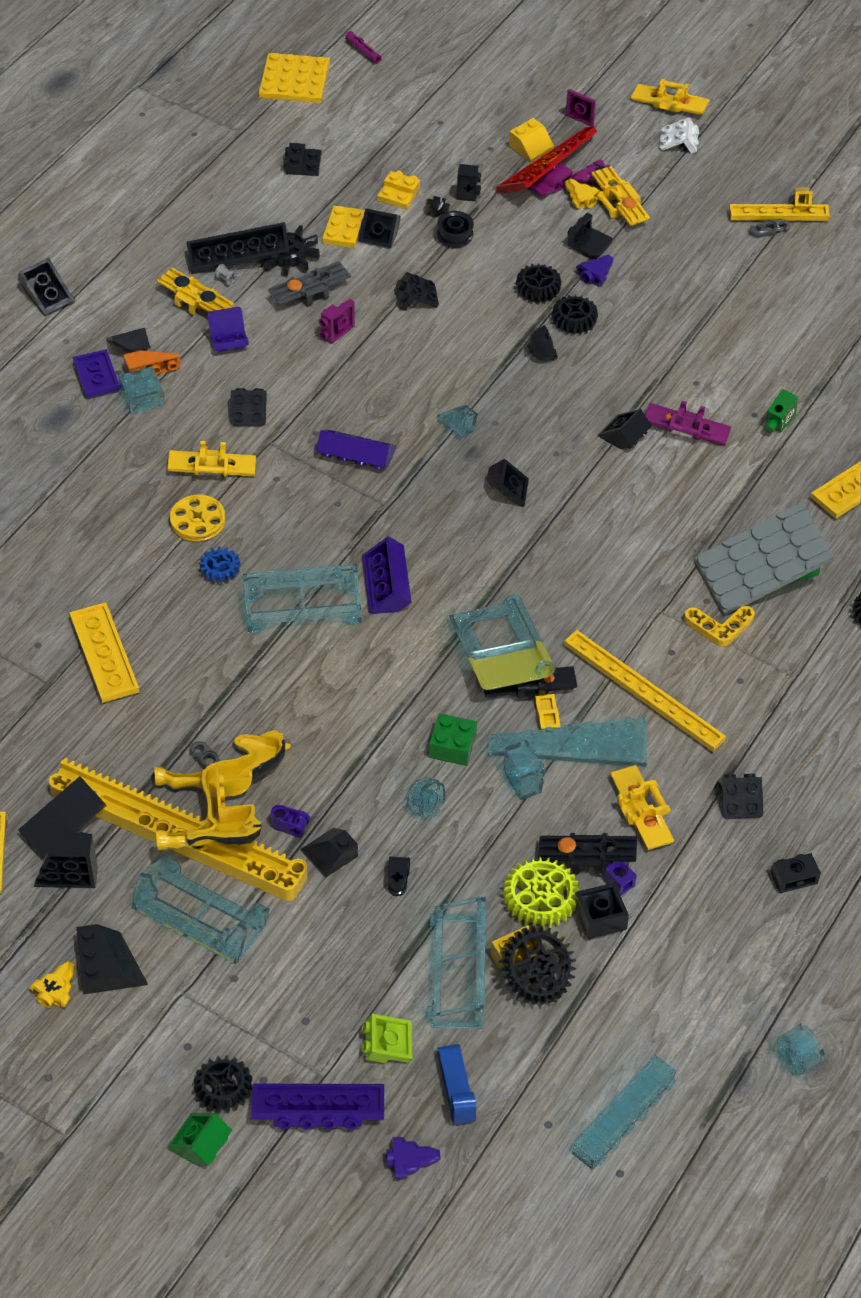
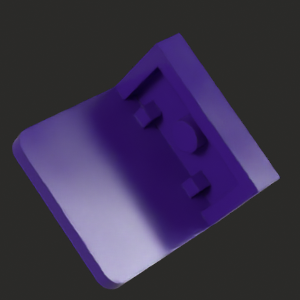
(227, 329)

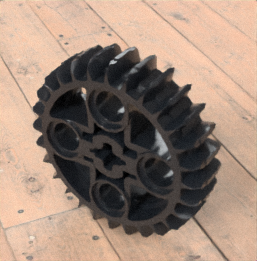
(546, 967)

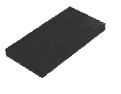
(62, 816)

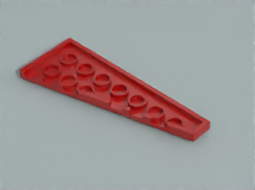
(550, 160)

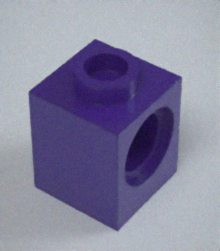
(622, 883)

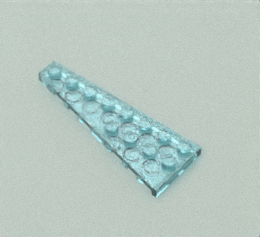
(604, 743)

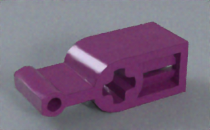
(552, 181)

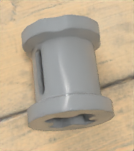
(225, 274)

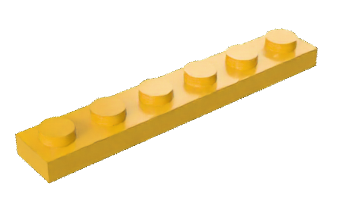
(779, 211)

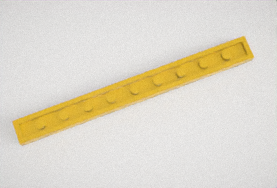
(645, 691)

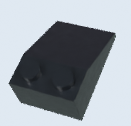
(45, 287)

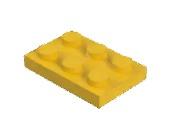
(343, 226)

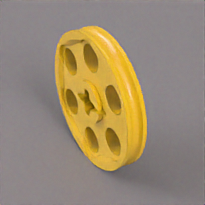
(195, 523)

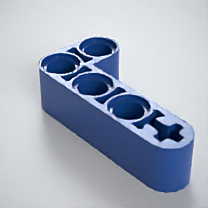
(460, 1099)

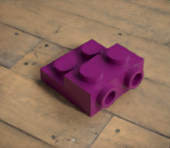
(337, 321)

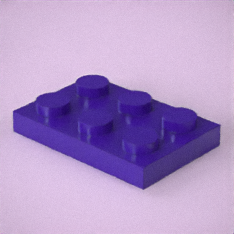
(96, 373)

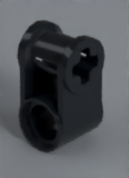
(398, 875)

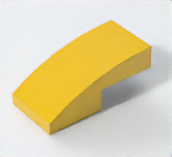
(547, 711)

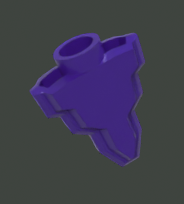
(595, 270)
(408, 1157)

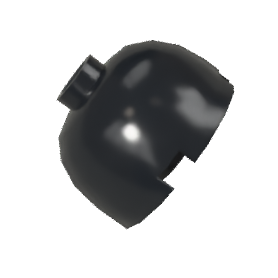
(542, 344)

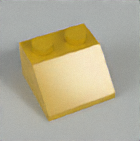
(530, 140)

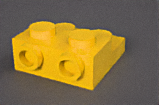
(399, 189)

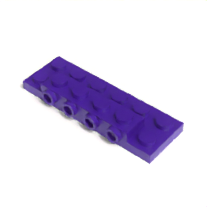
(317, 1104)

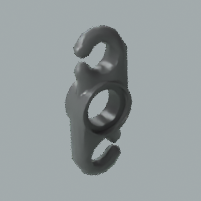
(769, 223)
(207, 751)

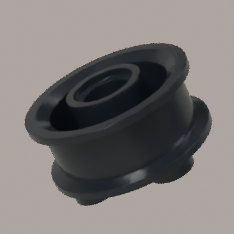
(455, 228)

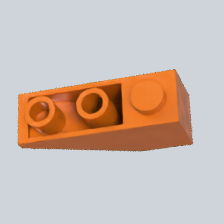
(160, 361)

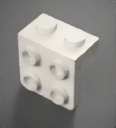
(680, 132)

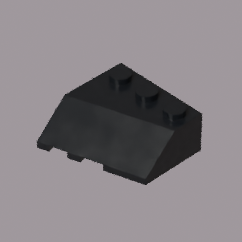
(70, 864)
(106, 960)

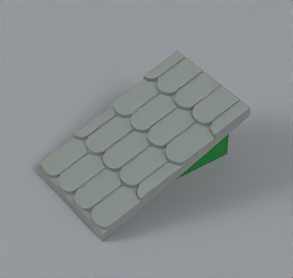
(764, 559)

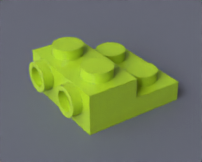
(387, 1039)

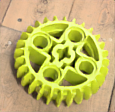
(540, 892)

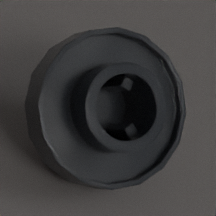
(437, 204)

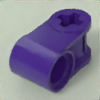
(290, 820)

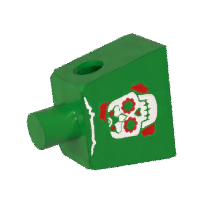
(781, 412)

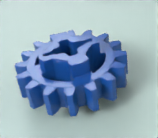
(220, 564)

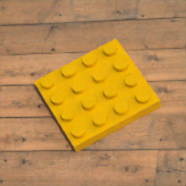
(294, 77)

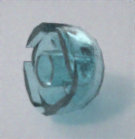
(425, 797)

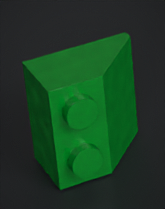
(200, 1138)

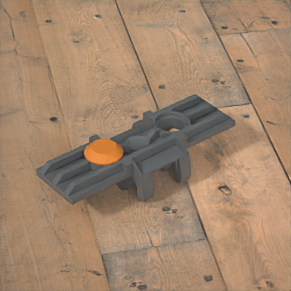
(310, 284)

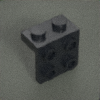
(587, 239)
(412, 288)
(248, 407)
(742, 796)

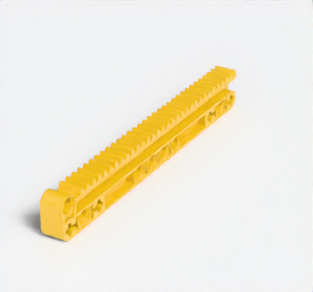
(133, 809)

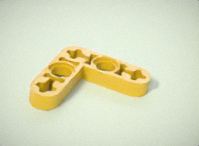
(719, 630)

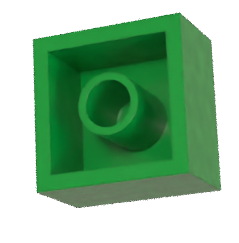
(452, 739)

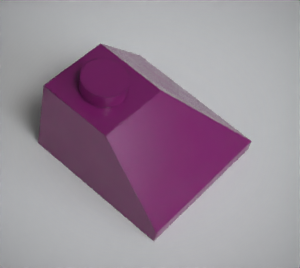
(580, 107)

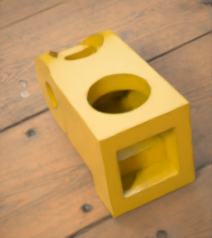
(803, 196)

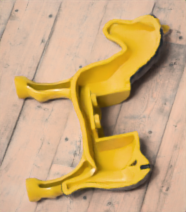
(220, 780)

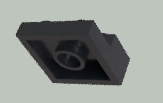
(302, 160)

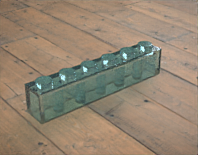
(624, 1112)

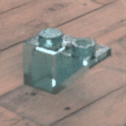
(459, 419)

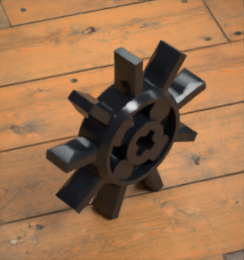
(298, 252)

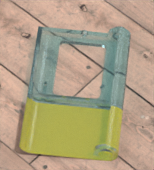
(506, 663)

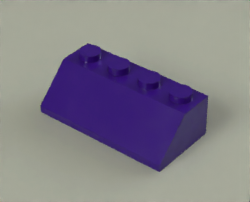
(355, 448)
(386, 577)

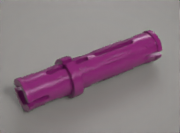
(359, 44)

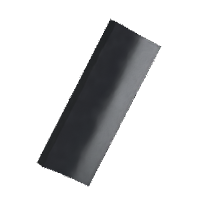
(238, 247)

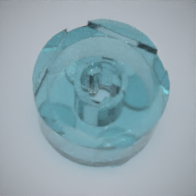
(800, 1048)

